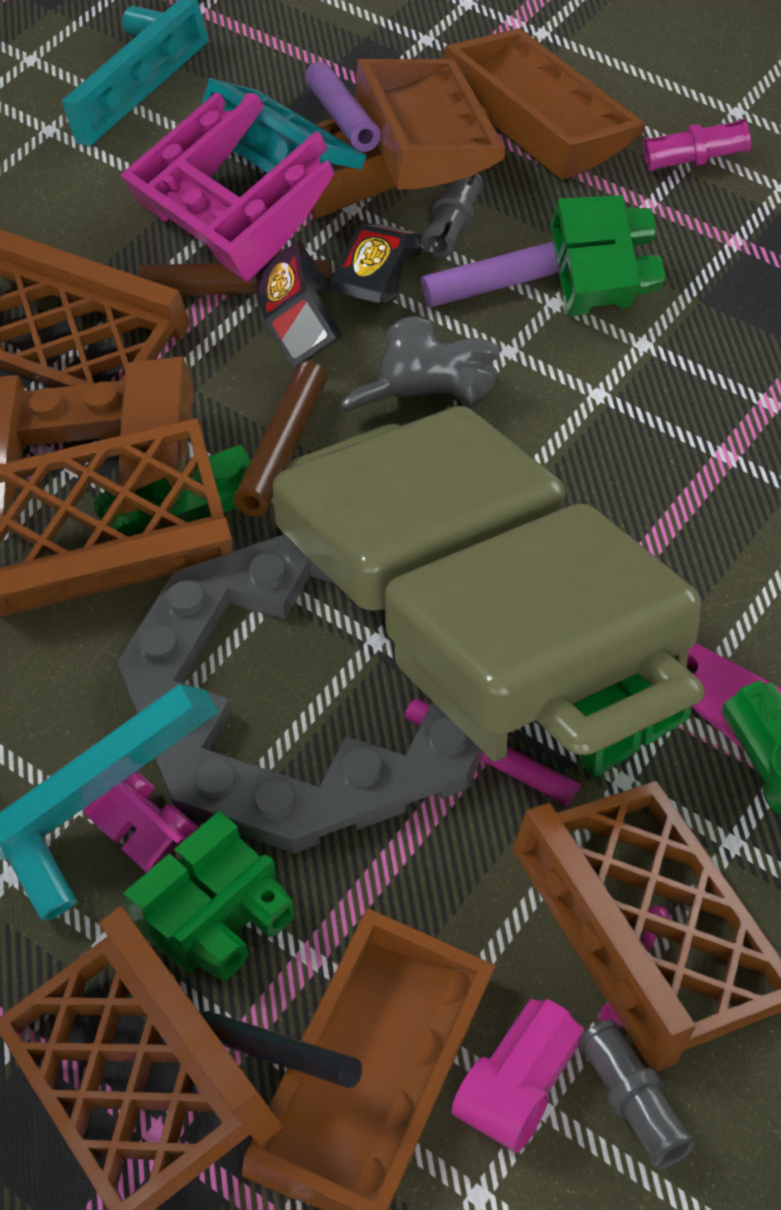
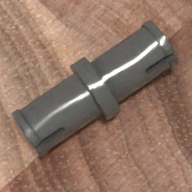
(451, 215)
(636, 1094)

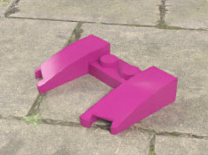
(240, 231)

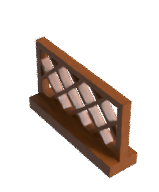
(90, 288)
(124, 559)
(612, 950)
(188, 1042)

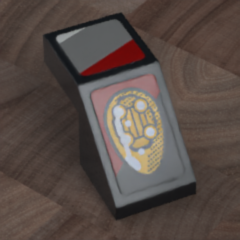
(375, 262)
(292, 305)

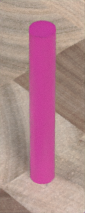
(517, 765)

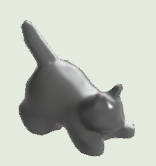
(422, 365)

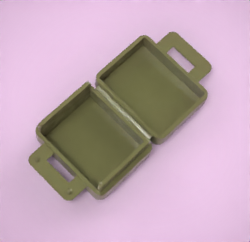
(492, 583)

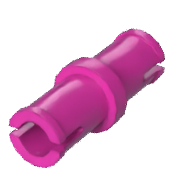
(696, 144)

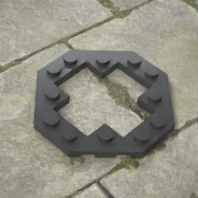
(274, 809)

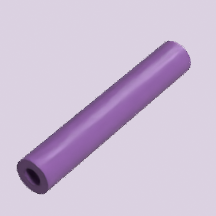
(342, 107)
(489, 275)

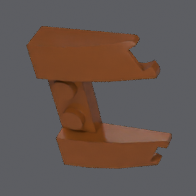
(150, 397)

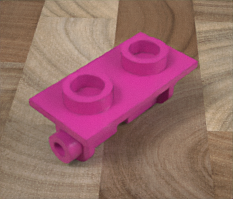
(156, 828)

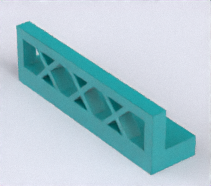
(279, 131)

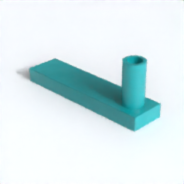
(120, 84)
(85, 781)

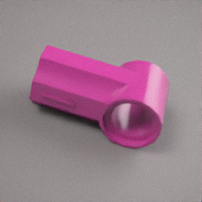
(511, 1089)

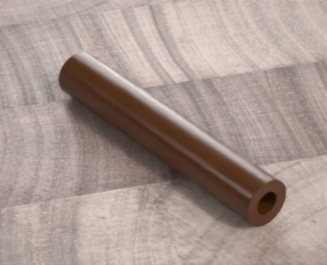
(211, 278)
(280, 438)

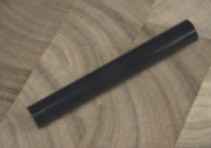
(285, 1050)

